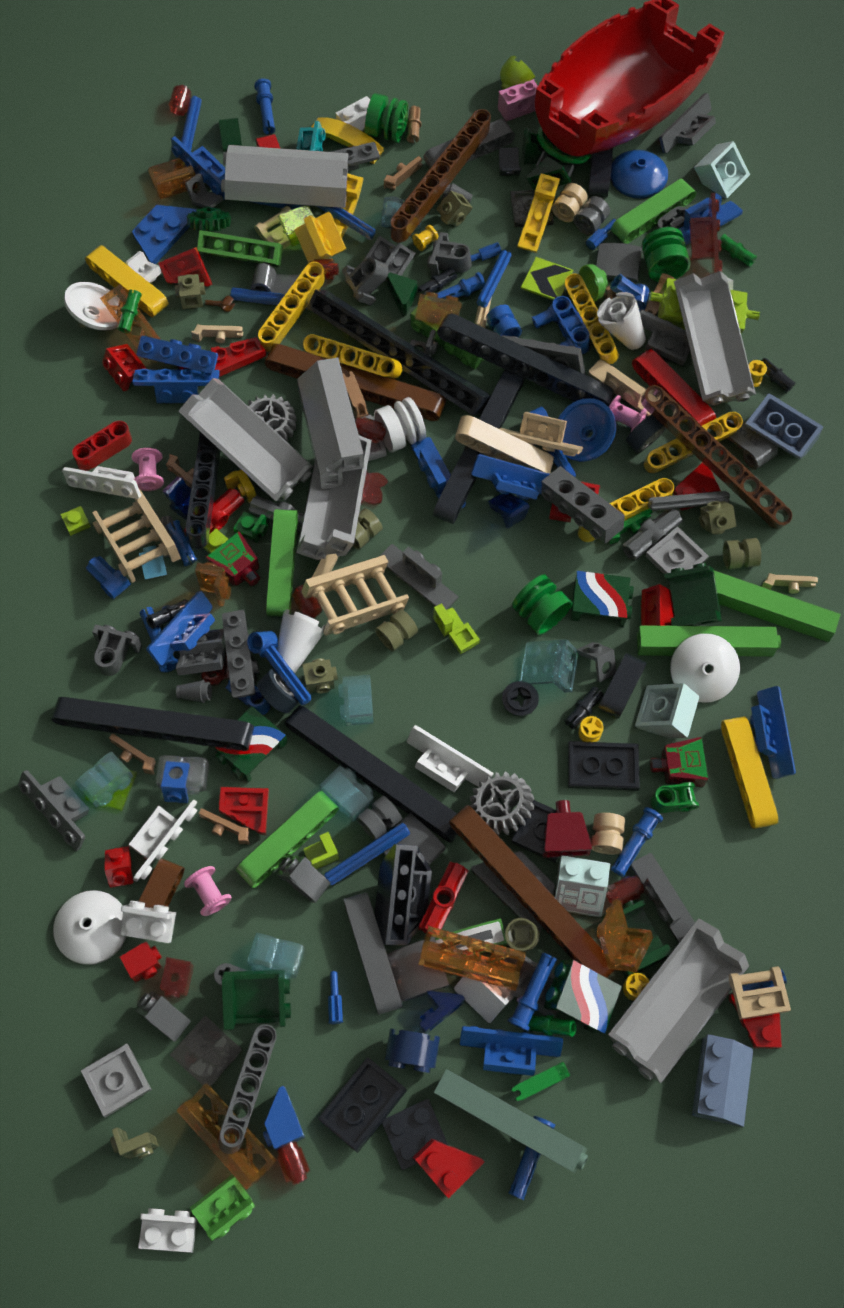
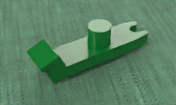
(633, 524)
(541, 1081)

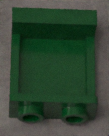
(255, 997)

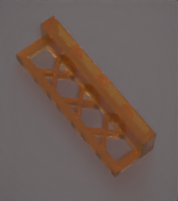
(140, 319)
(470, 962)
(209, 1131)

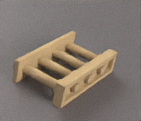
(156, 534)
(355, 575)

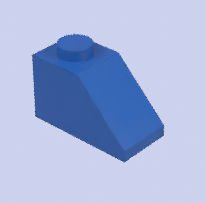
(282, 1122)

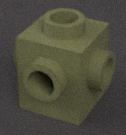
(454, 209)
(190, 291)
(717, 517)
(319, 676)

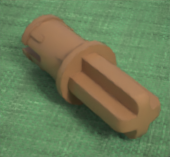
(413, 124)

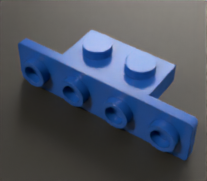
(202, 163)
(726, 213)
(177, 354)
(173, 385)
(432, 464)
(510, 477)
(183, 629)
(772, 732)
(510, 1050)

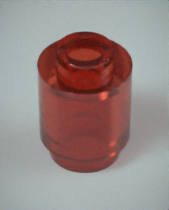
(180, 100)
(330, 268)
(371, 429)
(309, 606)
(625, 890)
(293, 1163)

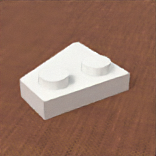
(355, 113)

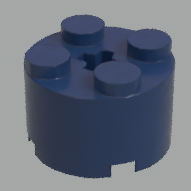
(412, 1049)

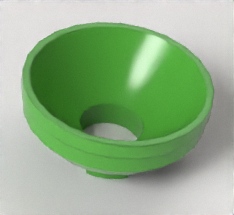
(595, 280)

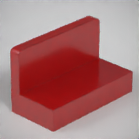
(656, 606)

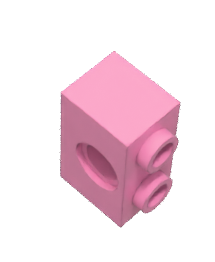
(517, 100)

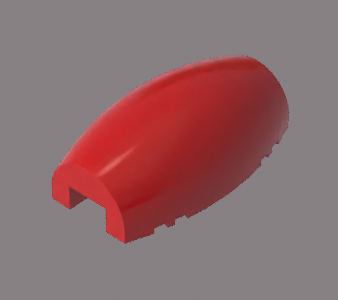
(623, 78)

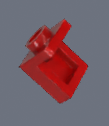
(118, 866)

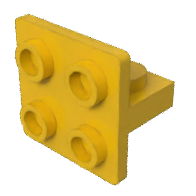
(320, 237)

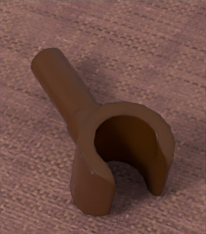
(225, 305)

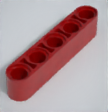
(659, 373)

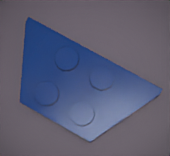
(161, 230)

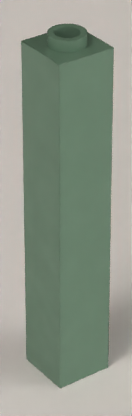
(512, 1121)

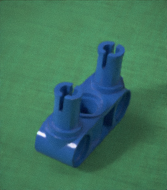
(569, 323)

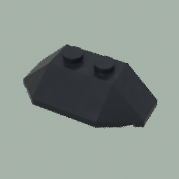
(402, 894)

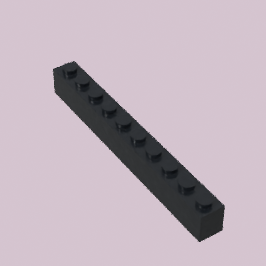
(390, 345)

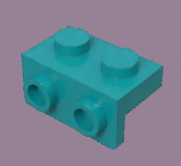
(311, 138)

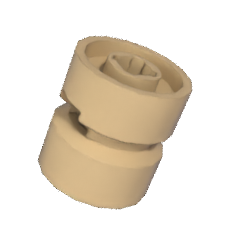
(569, 202)
(607, 836)

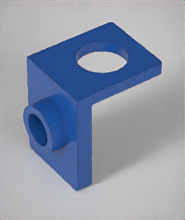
(175, 789)

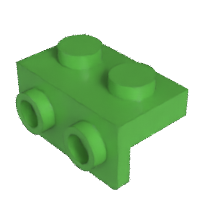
(223, 1207)

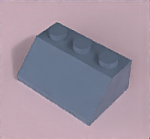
(784, 426)
(722, 1080)

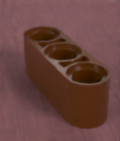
(162, 884)

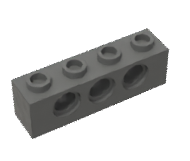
(582, 505)

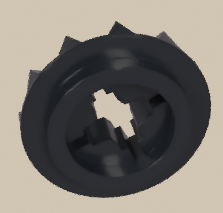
(526, 691)

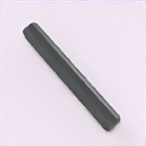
(687, 500)

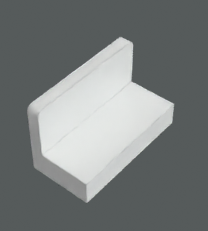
(484, 997)

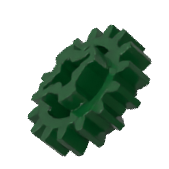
(208, 219)

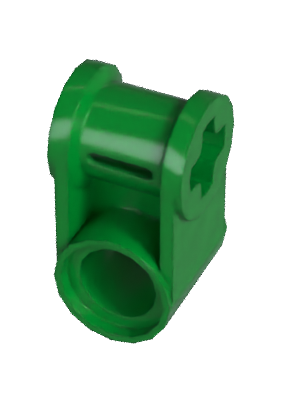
(679, 797)

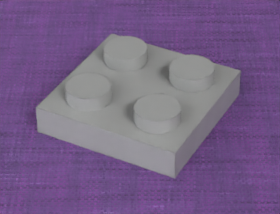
(676, 551)
(116, 1080)

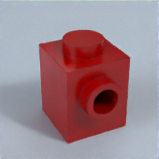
(142, 962)

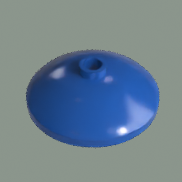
(639, 174)
(587, 417)

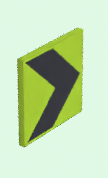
(546, 279)

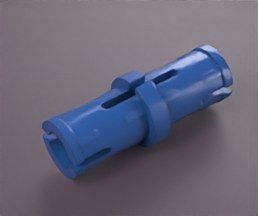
(181, 543)

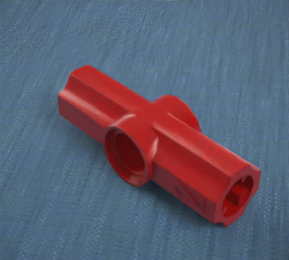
(223, 508)
(450, 886)

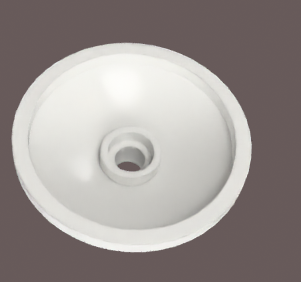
(86, 307)
(690, 661)
(91, 943)

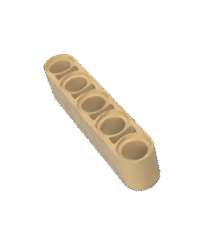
(501, 445)

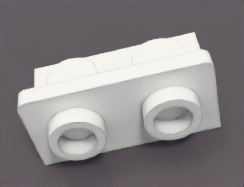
(148, 923)
(167, 1232)

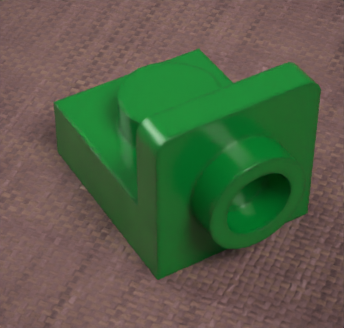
(251, 526)

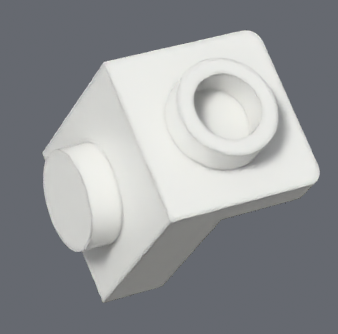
(144, 268)

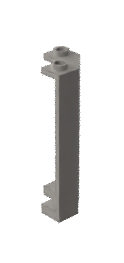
(285, 176)
(714, 338)
(330, 422)
(246, 439)
(333, 513)
(677, 1001)

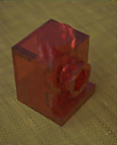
(185, 972)

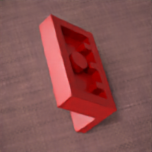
(121, 364)

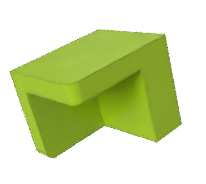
(322, 852)

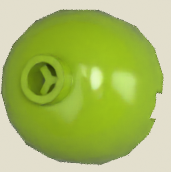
(515, 73)

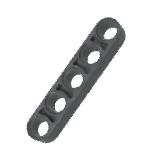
(498, 137)
(372, 953)
(245, 1100)

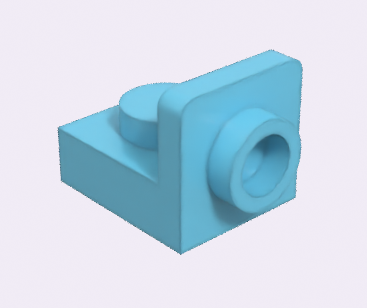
(154, 567)

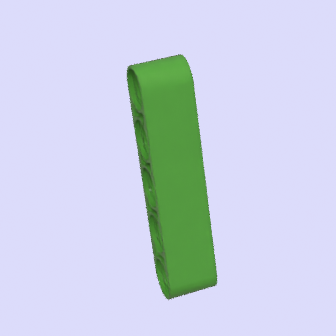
(649, 212)
(282, 562)
(287, 839)

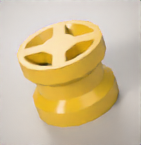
(591, 724)
(637, 982)

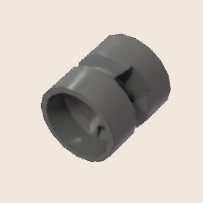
(592, 215)
(379, 818)

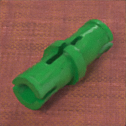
(737, 250)
(129, 311)
(551, 1025)

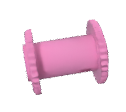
(625, 414)
(147, 459)
(207, 890)

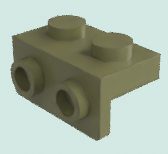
(139, 1146)

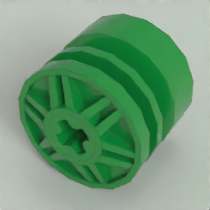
(386, 117)
(665, 253)
(541, 604)

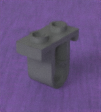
(448, 255)
(365, 278)
(113, 645)
(303, 877)
(162, 1015)

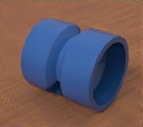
(502, 321)

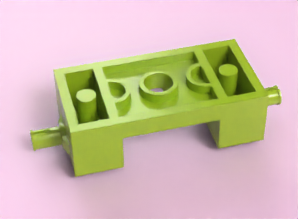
(670, 309)

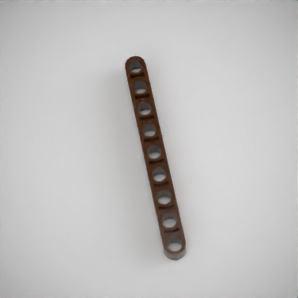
(440, 176)
(372, 386)
(727, 460)
(529, 890)

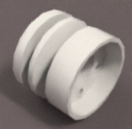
(401, 424)

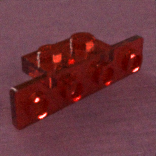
(704, 236)

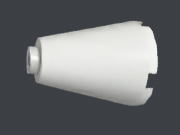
(623, 319)
(297, 638)

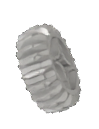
(266, 409)
(517, 794)

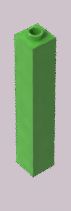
(776, 607)
(744, 640)

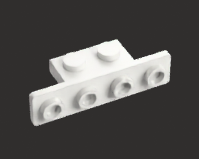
(104, 480)
(444, 762)
(155, 834)

